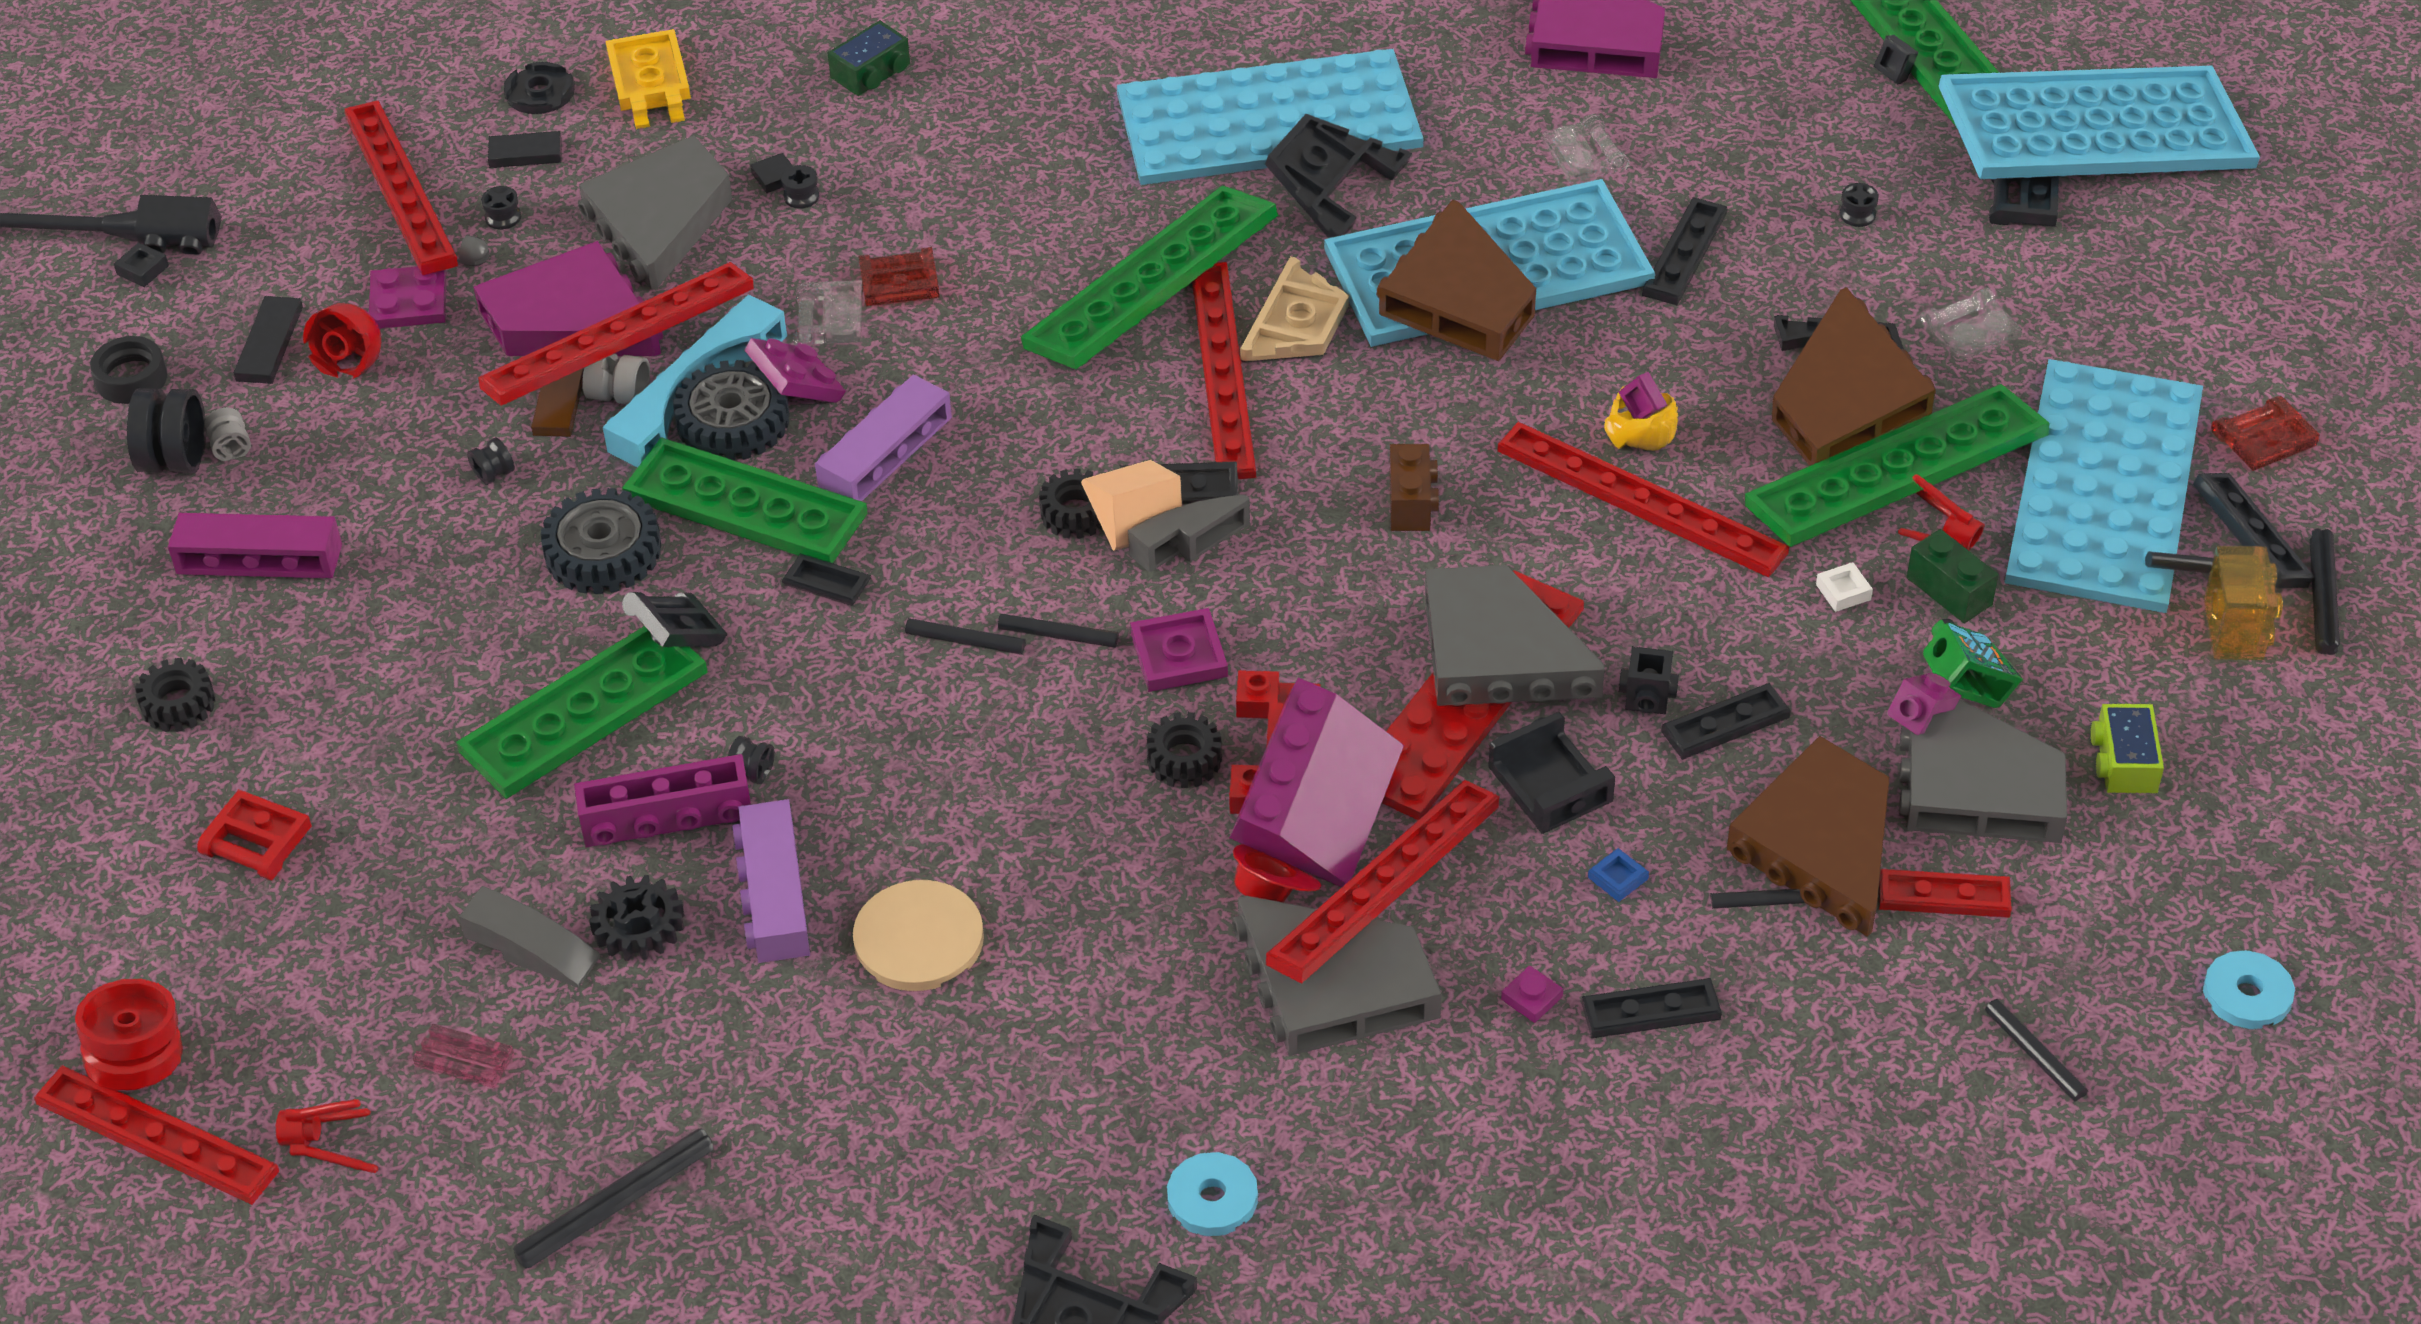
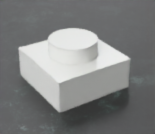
(1844, 587)

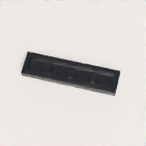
(1685, 251)
(2252, 527)

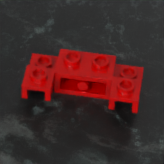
(1257, 696)

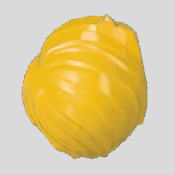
(1642, 433)

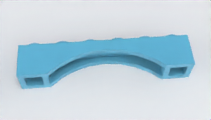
(649, 414)

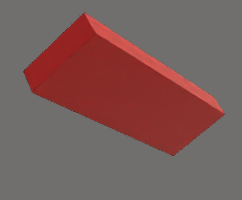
(1945, 893)

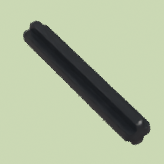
(2324, 592)

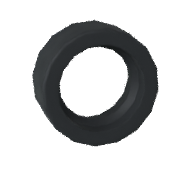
(126, 350)

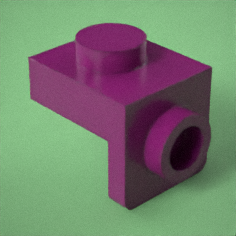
(1921, 699)

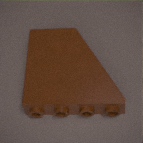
(1459, 287)
(1848, 385)
(1820, 832)

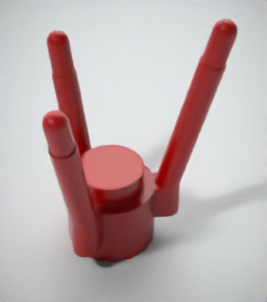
(1959, 525)
(301, 1126)

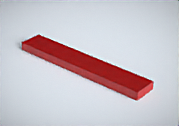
(157, 1135)

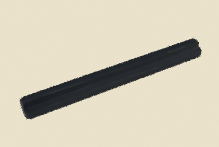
(613, 1198)

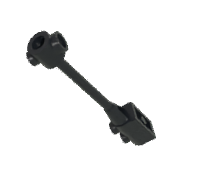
(155, 223)

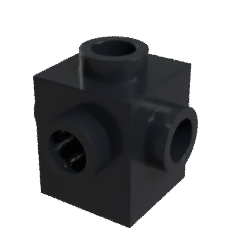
(1649, 680)

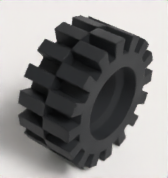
(1062, 517)
(168, 679)
(1184, 732)

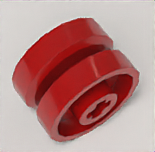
(129, 1034)

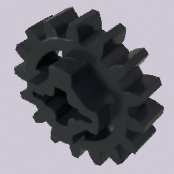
(636, 917)

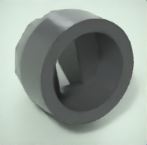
(473, 251)

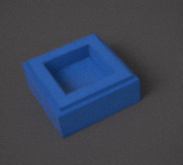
(1618, 874)

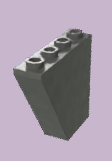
(657, 206)
(1501, 641)
(1982, 779)
(1361, 991)

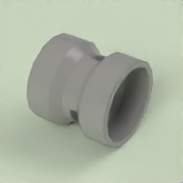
(227, 434)

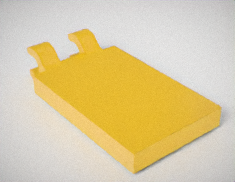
(649, 75)

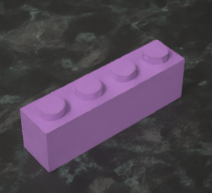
(884, 439)
(773, 881)

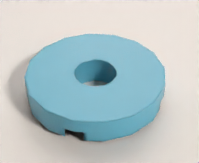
(2255, 969)
(1206, 1171)

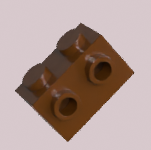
(1410, 487)

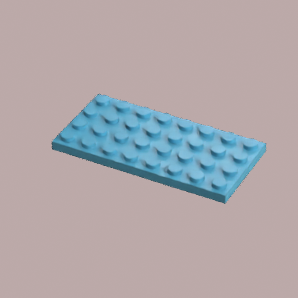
(1240, 115)
(2097, 122)
(1561, 239)
(2105, 485)

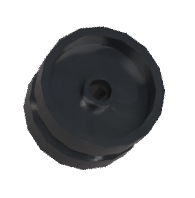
(166, 430)

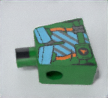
(1970, 664)

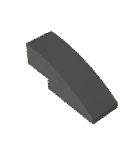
(1187, 530)
(527, 937)

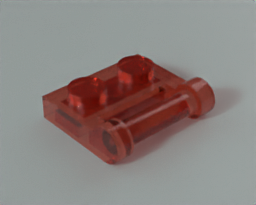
(899, 277)
(2270, 441)

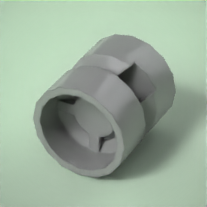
(616, 378)

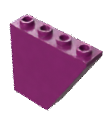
(1596, 36)
(557, 300)

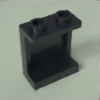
(1549, 773)

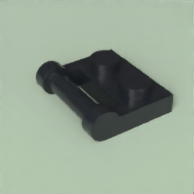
(2036, 201)
(675, 619)

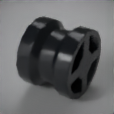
(800, 186)
(1858, 204)
(501, 207)
(491, 461)
(757, 758)

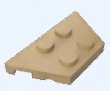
(1296, 317)

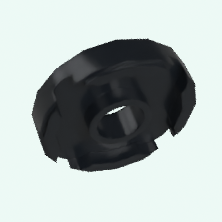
(524, 99)

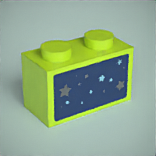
(2128, 748)

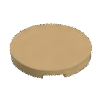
(918, 934)

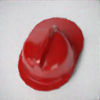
(1268, 877)

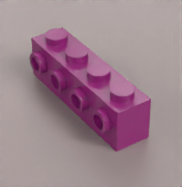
(259, 541)
(662, 800)

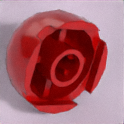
(339, 332)

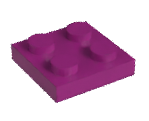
(406, 297)
(795, 370)
(1179, 649)

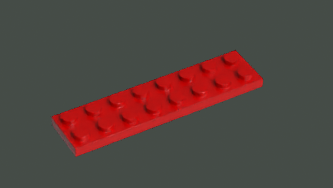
(1445, 736)

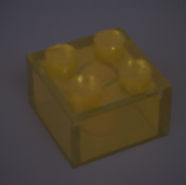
(2242, 602)

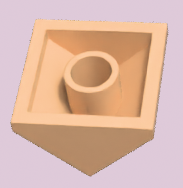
(1131, 497)

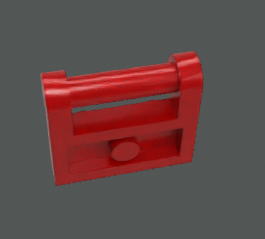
(259, 823)

